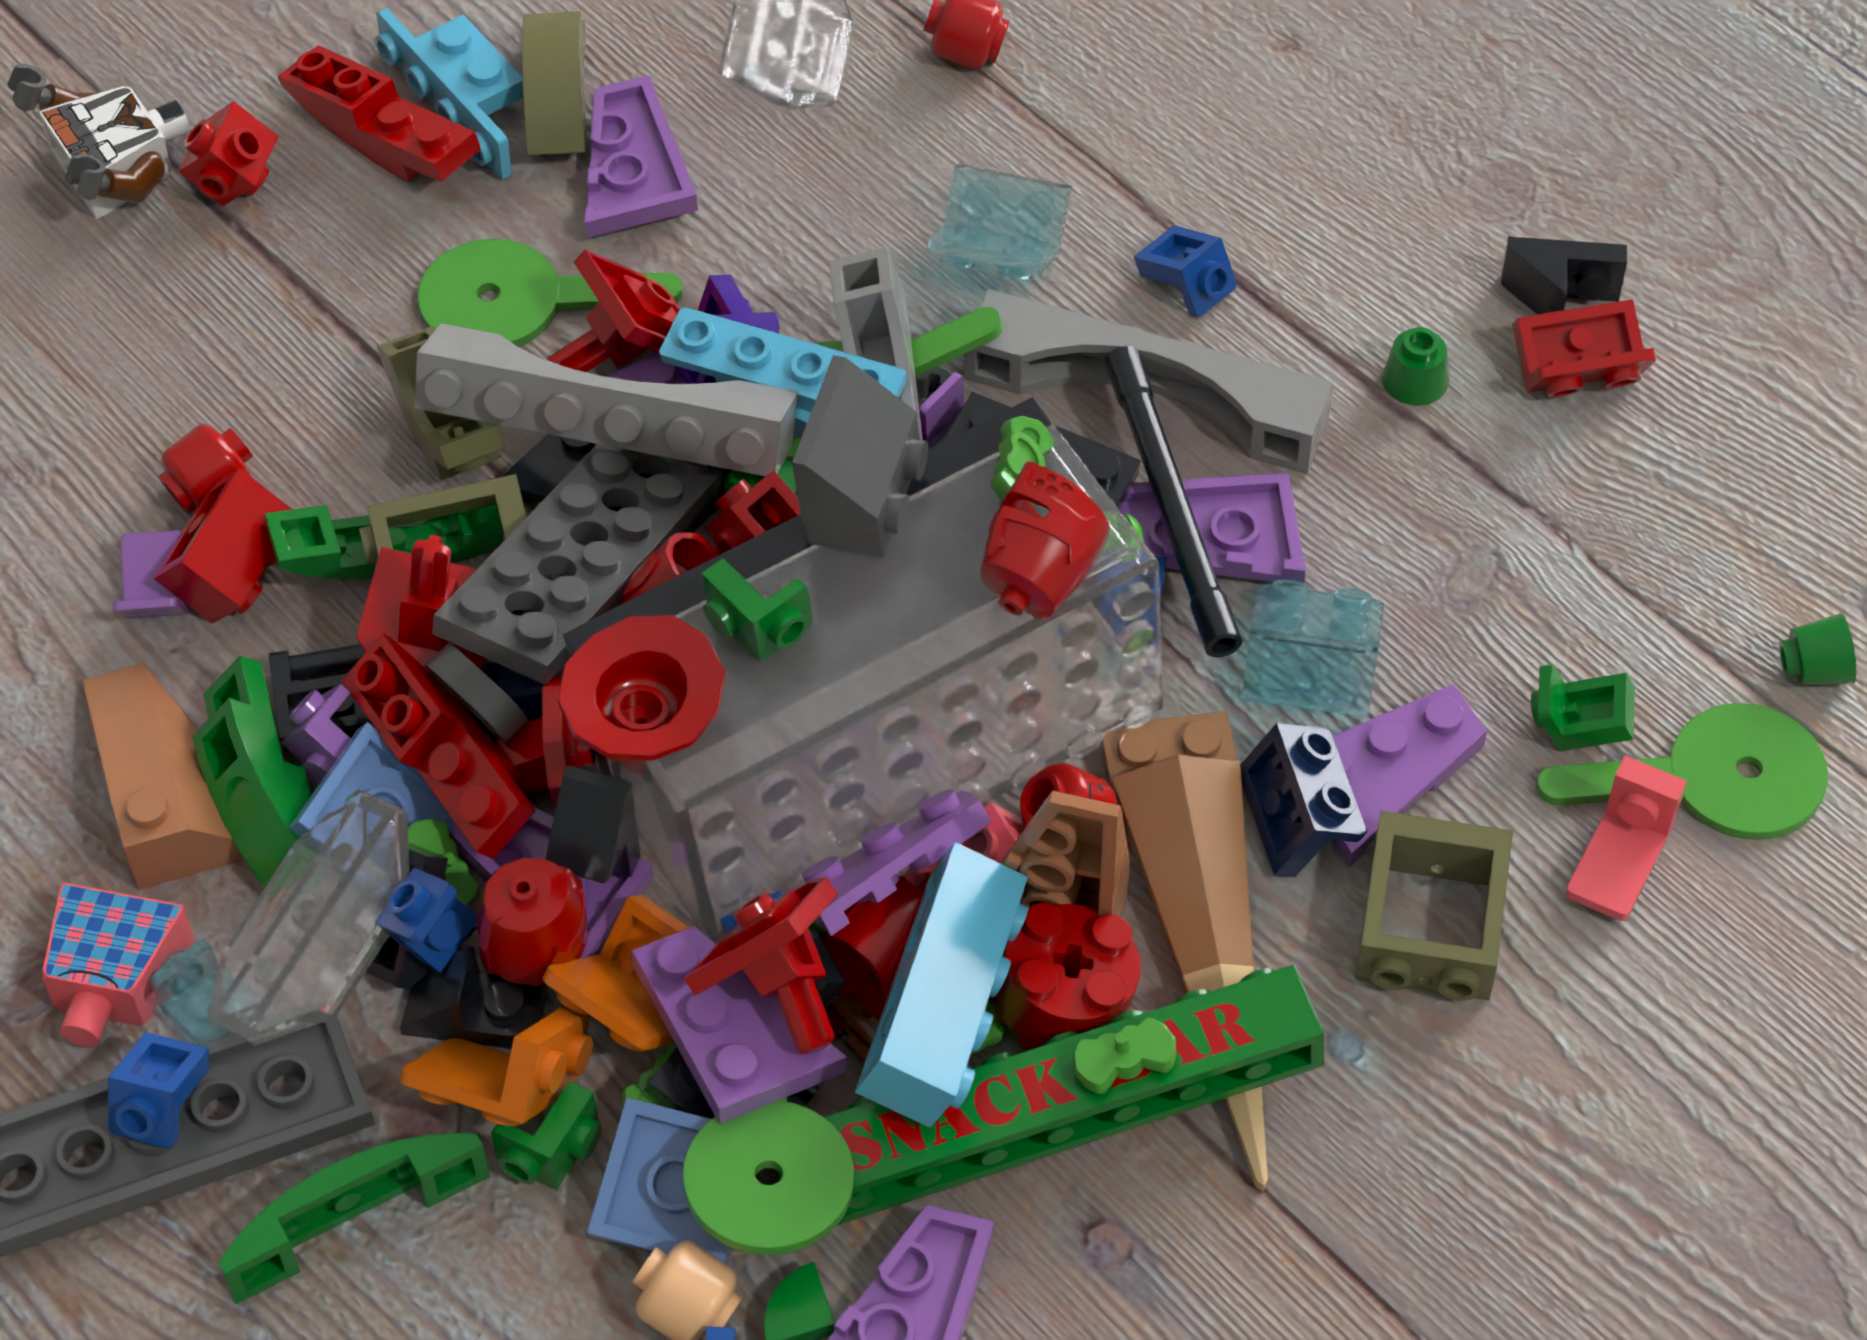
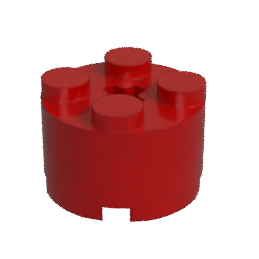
(1067, 973)

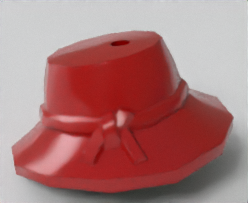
(642, 688)

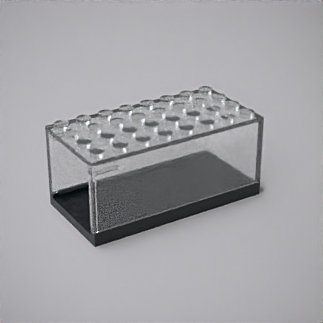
(894, 686)

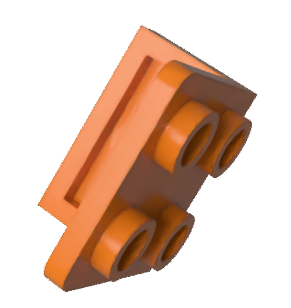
(609, 985)
(502, 1084)

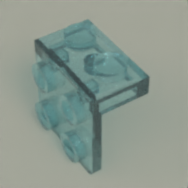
(1002, 221)
(1313, 648)

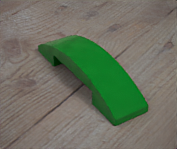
(316, 546)
(432, 1163)

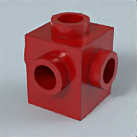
(228, 154)
(752, 511)

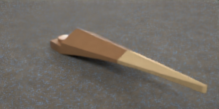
(1188, 837)

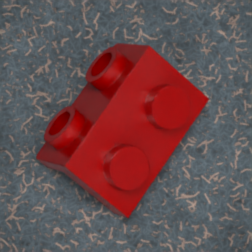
(1581, 347)

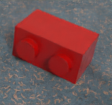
(223, 548)

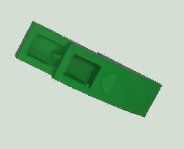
(245, 768)

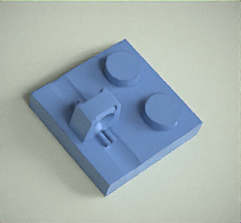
(372, 768)
(643, 1186)

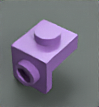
(315, 736)

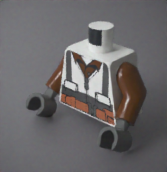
(102, 139)

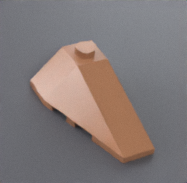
(155, 779)
(1074, 854)

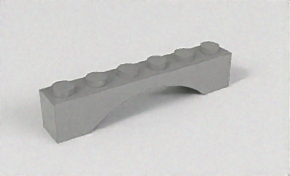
(874, 314)
(1264, 408)
(710, 424)

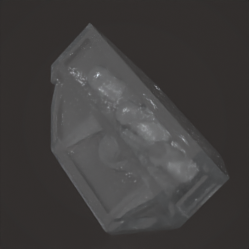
(788, 50)
(313, 924)

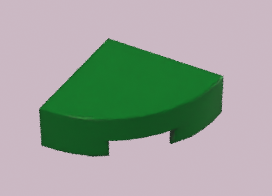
(799, 1308)

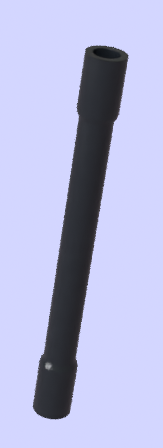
(1208, 601)

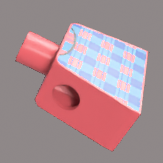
(104, 956)

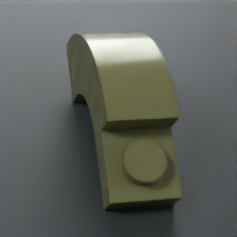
(554, 82)
(446, 441)

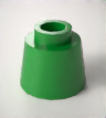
(1417, 367)
(1820, 653)

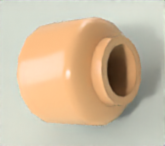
(685, 1292)

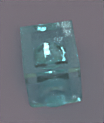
(187, 989)

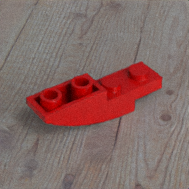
(374, 120)
(442, 742)

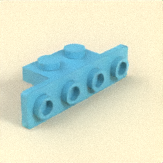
(458, 77)
(762, 357)

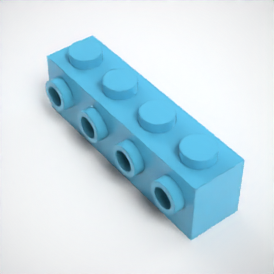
(944, 986)

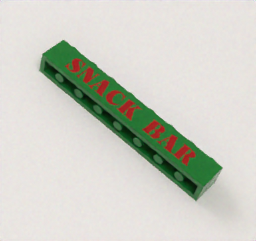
(1037, 1107)

